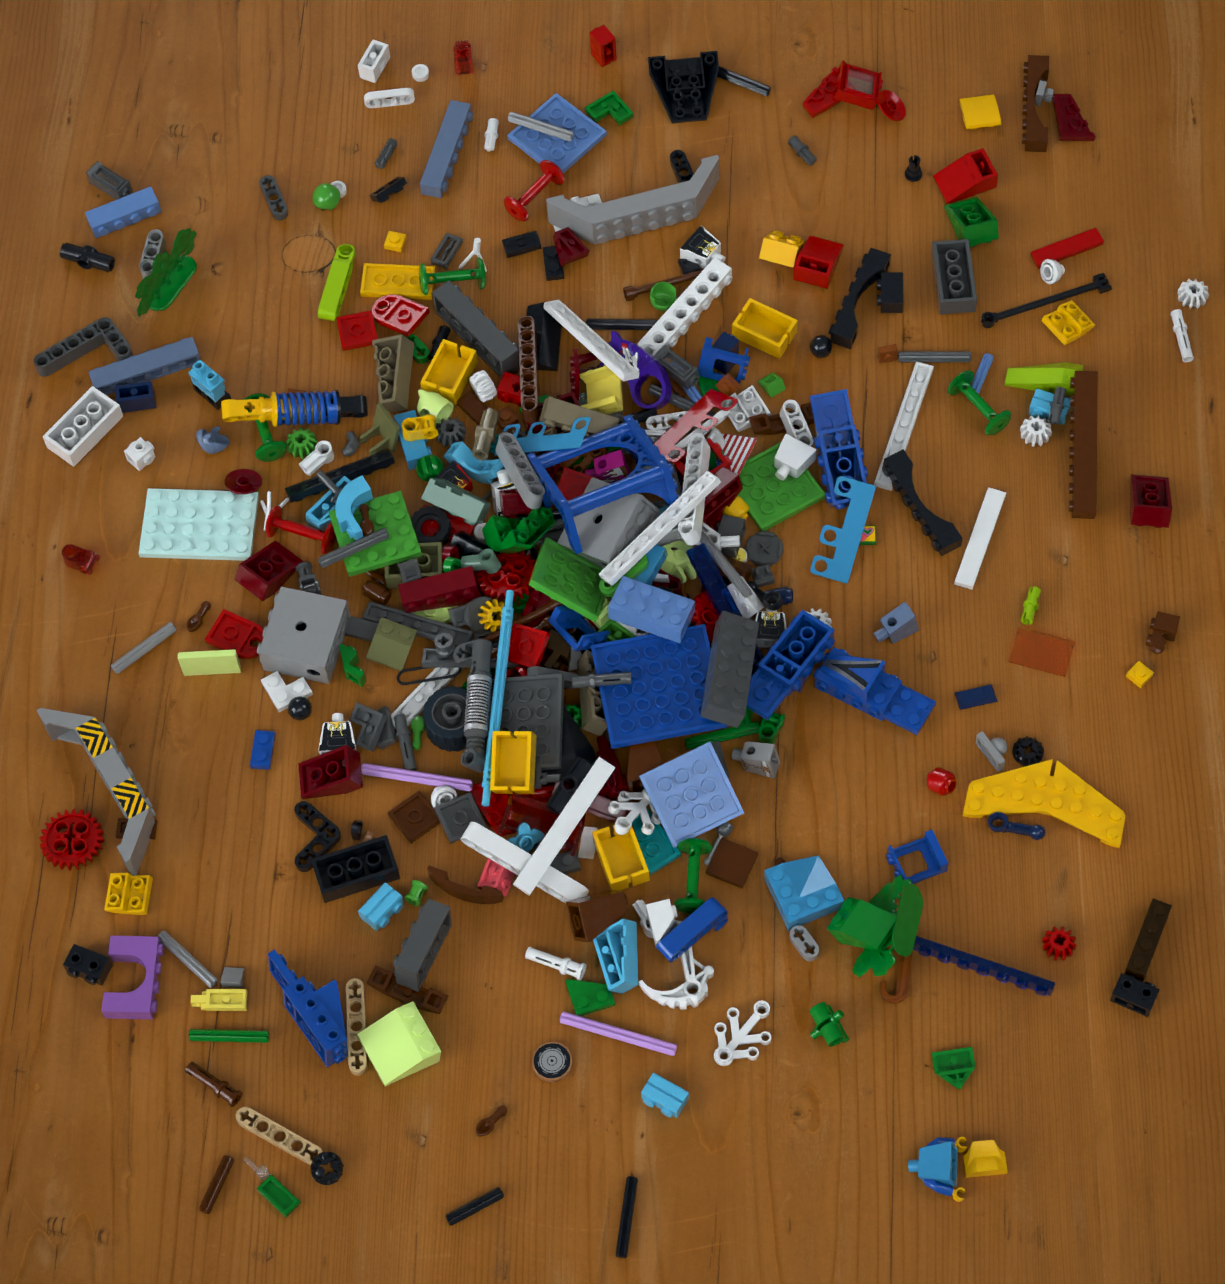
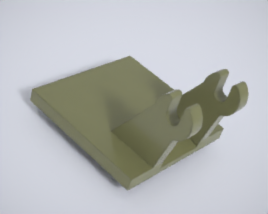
(386, 427)

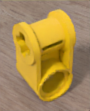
(420, 428)

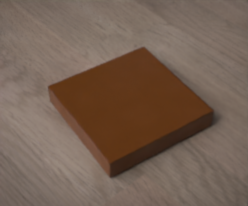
(414, 817)
(732, 863)

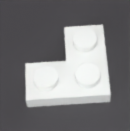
(281, 693)

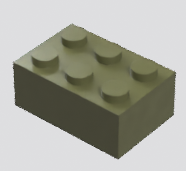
(429, 564)

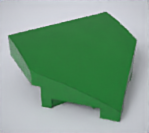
(954, 1065)

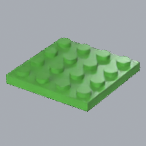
(771, 498)
(387, 513)
(568, 579)

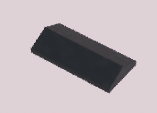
(548, 337)

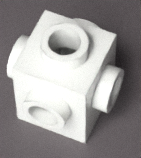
(140, 453)

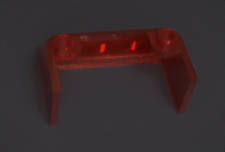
(532, 810)

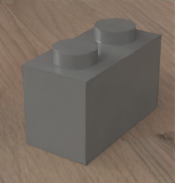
(731, 527)

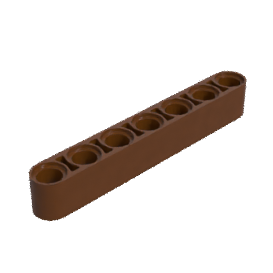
(528, 369)

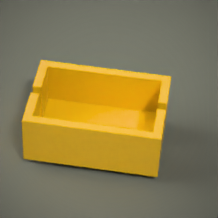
(764, 328)
(448, 371)
(513, 762)
(620, 858)

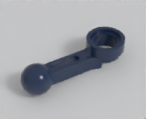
(1036, 831)

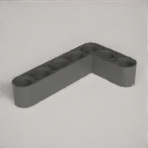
(84, 345)

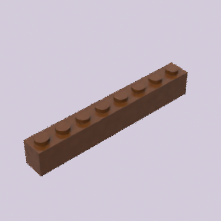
(1084, 445)

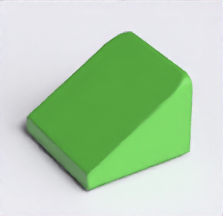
(772, 384)

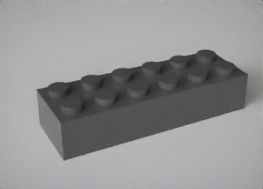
(476, 329)
(729, 669)

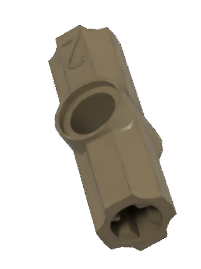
(485, 434)

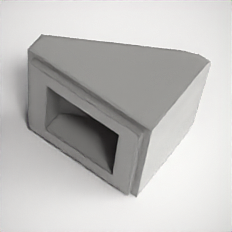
(232, 977)

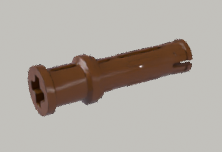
(220, 1088)

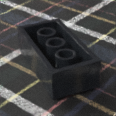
(355, 868)

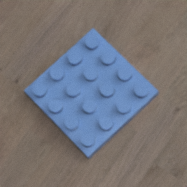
(559, 151)
(691, 794)

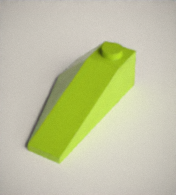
(1043, 377)

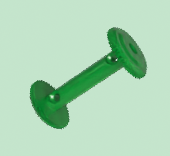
(452, 276)
(960, 384)
(270, 449)
(695, 848)

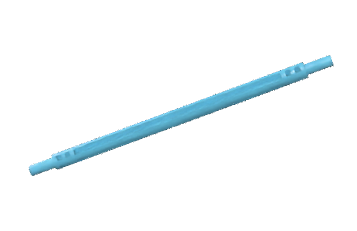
(498, 690)

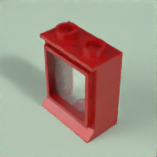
(857, 85)

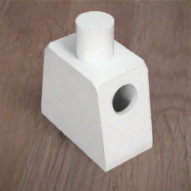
(793, 457)

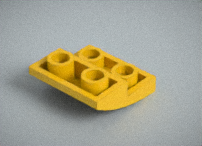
(980, 111)
(1068, 322)
(128, 894)

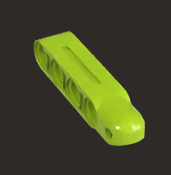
(337, 283)

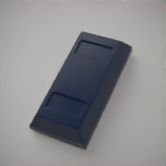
(976, 697)

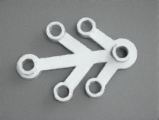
(624, 824)
(740, 1036)

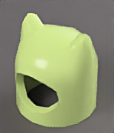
(434, 404)

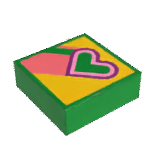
(868, 536)

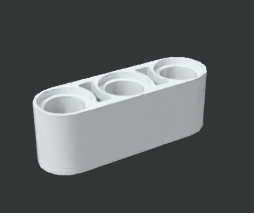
(795, 418)

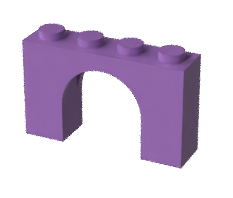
(140, 1002)

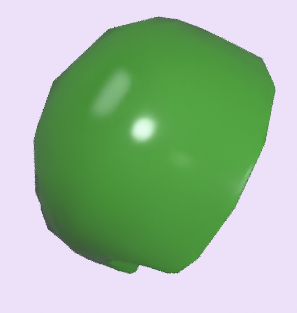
(326, 196)
(663, 295)

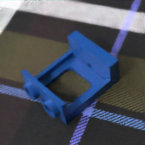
(709, 356)
(565, 618)
(931, 852)

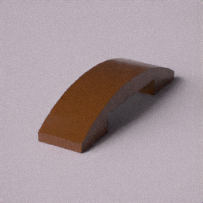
(773, 424)
(487, 895)
(425, 999)

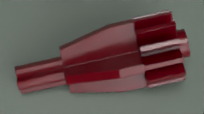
(617, 780)

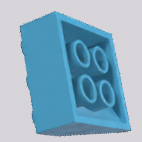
(803, 890)

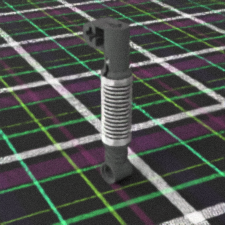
(476, 656)

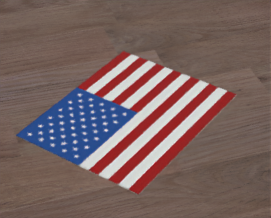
(738, 450)

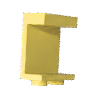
(603, 390)

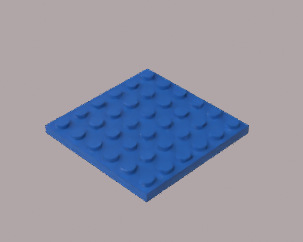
(664, 687)

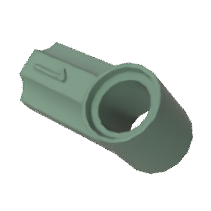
(485, 560)

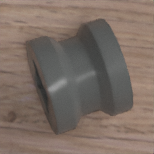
(448, 648)

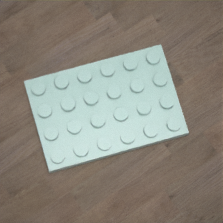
(198, 524)

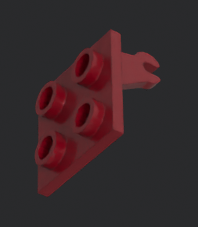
(575, 361)

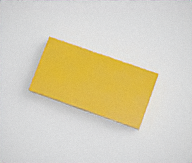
(394, 279)

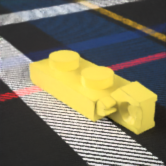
(221, 1000)

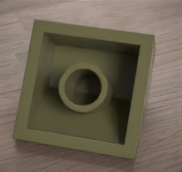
(391, 644)

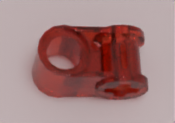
(82, 560)

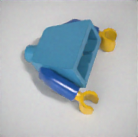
(939, 1165)

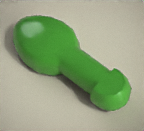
(417, 728)

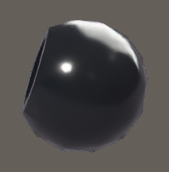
(821, 346)
(299, 708)

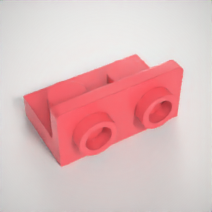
(496, 877)

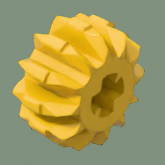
(490, 623)

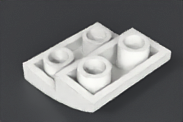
(748, 405)

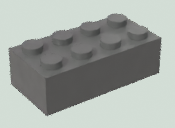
(954, 276)
(422, 944)

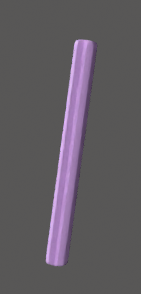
(416, 776)
(618, 1033)

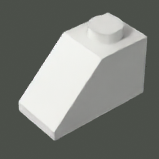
(661, 918)

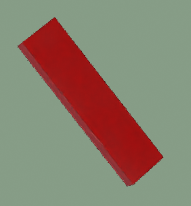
(1068, 247)

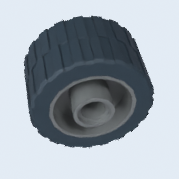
(445, 718)

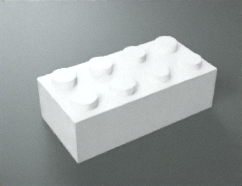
(83, 426)

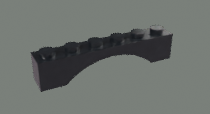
(846, 326)
(941, 532)

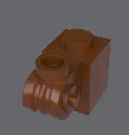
(1164, 629)

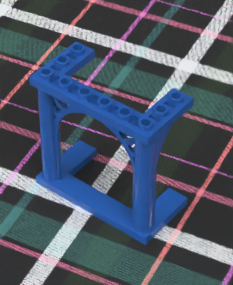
(632, 439)

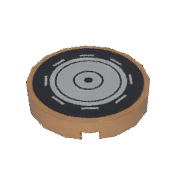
(552, 1061)

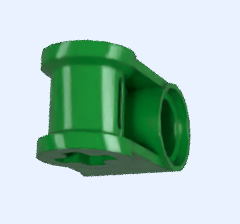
(771, 727)

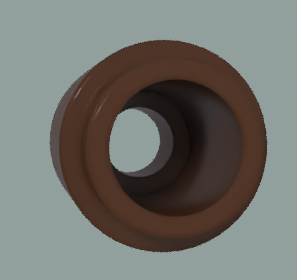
(377, 592)

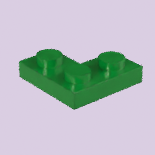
(612, 105)

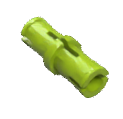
(1030, 605)

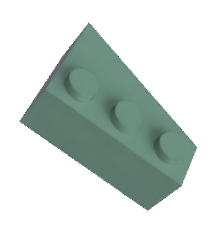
(456, 500)

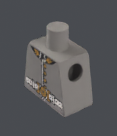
(758, 758)

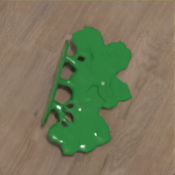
(168, 275)
(904, 928)

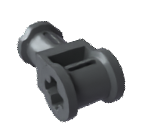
(307, 582)

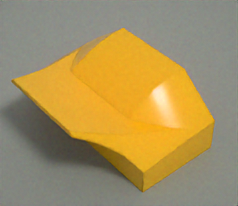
(984, 1159)

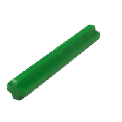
(722, 735)
(229, 1035)

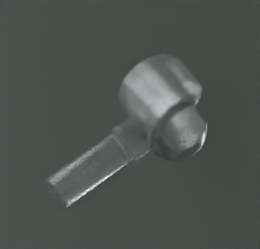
(261, 1172)

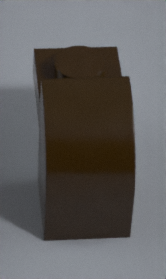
(558, 650)

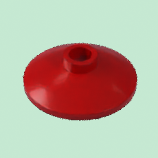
(891, 105)

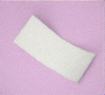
(587, 846)

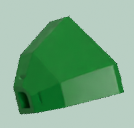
(516, 535)

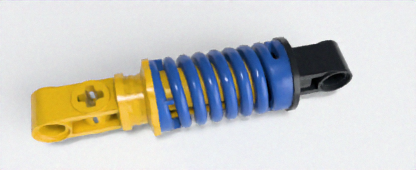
(298, 406)

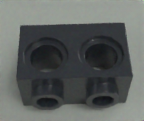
(470, 544)

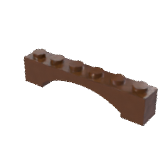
(1035, 133)

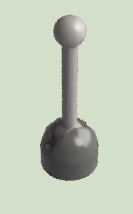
(723, 830)

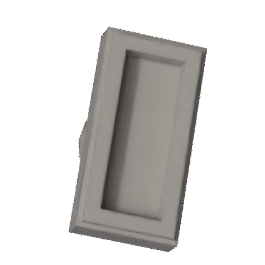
(992, 750)

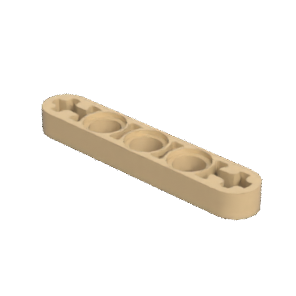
(353, 1017)
(273, 1128)

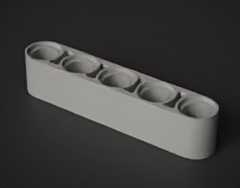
(520, 470)

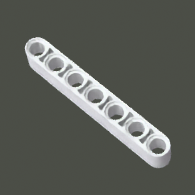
(696, 465)
(515, 859)

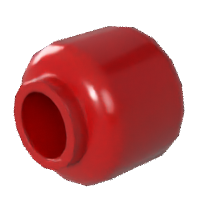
(941, 781)

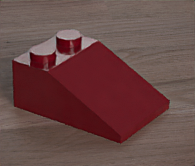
(1150, 501)
(267, 570)
(331, 773)

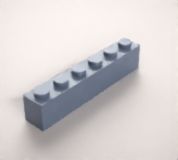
(446, 149)
(146, 366)

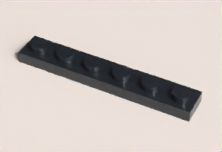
(351, 471)

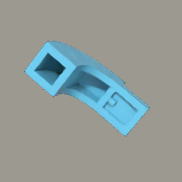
(478, 470)
(350, 498)

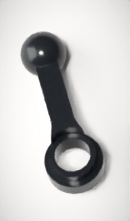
(767, 598)

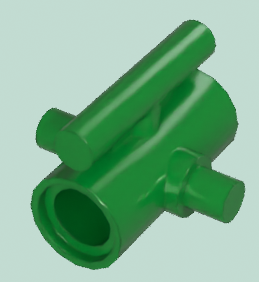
(828, 1024)

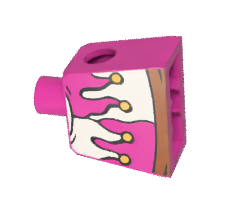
(609, 467)

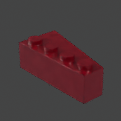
(440, 590)

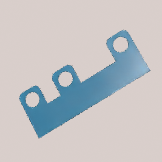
(541, 442)
(849, 536)

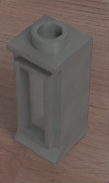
(108, 181)
(678, 368)

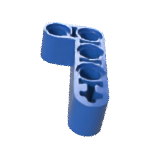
(707, 917)

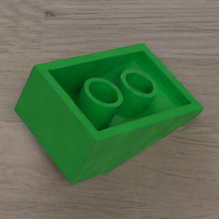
(972, 221)
(861, 924)

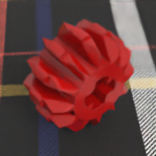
(1062, 937)

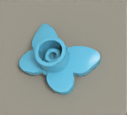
(526, 837)

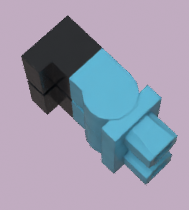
(208, 384)

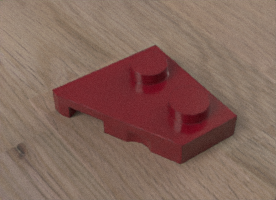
(569, 246)

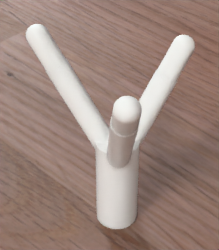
(476, 250)
(267, 509)

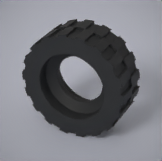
(439, 516)

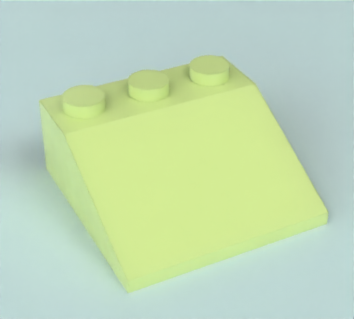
(400, 1044)

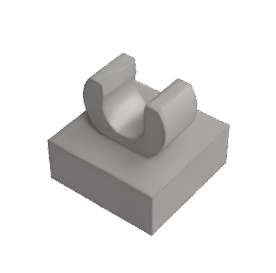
(1043, 93)

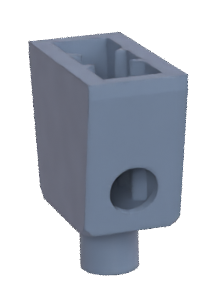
(897, 624)

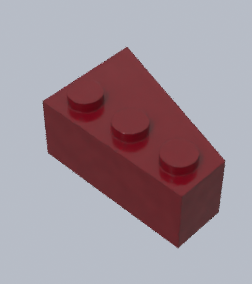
(721, 496)

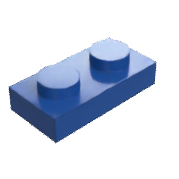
(262, 750)

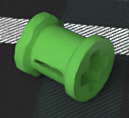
(416, 893)

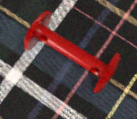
(551, 173)
(274, 521)

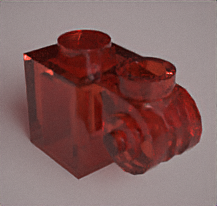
(463, 58)

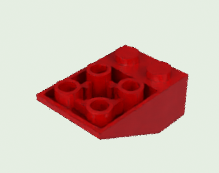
(967, 176)
(817, 261)

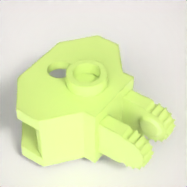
(678, 561)

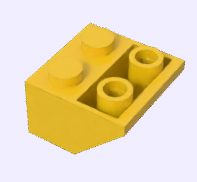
(781, 248)

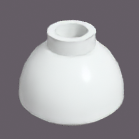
(1051, 271)
(442, 794)

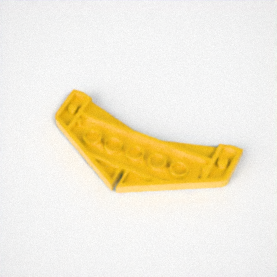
(1060, 796)

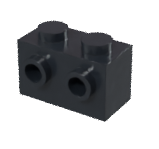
(890, 292)
(87, 965)
(1134, 994)

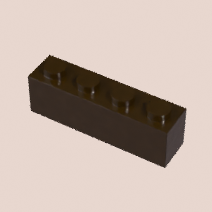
(1148, 939)

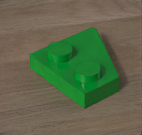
(589, 996)

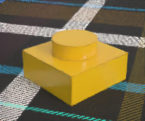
(395, 241)
(1139, 674)

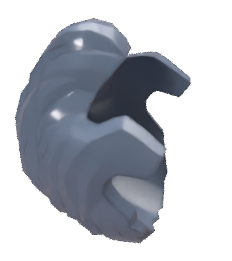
(212, 441)

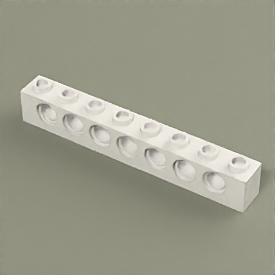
(692, 295)

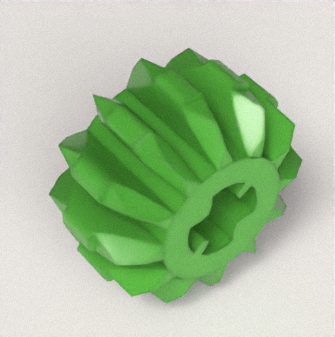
(301, 443)

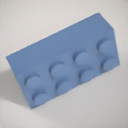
(651, 609)

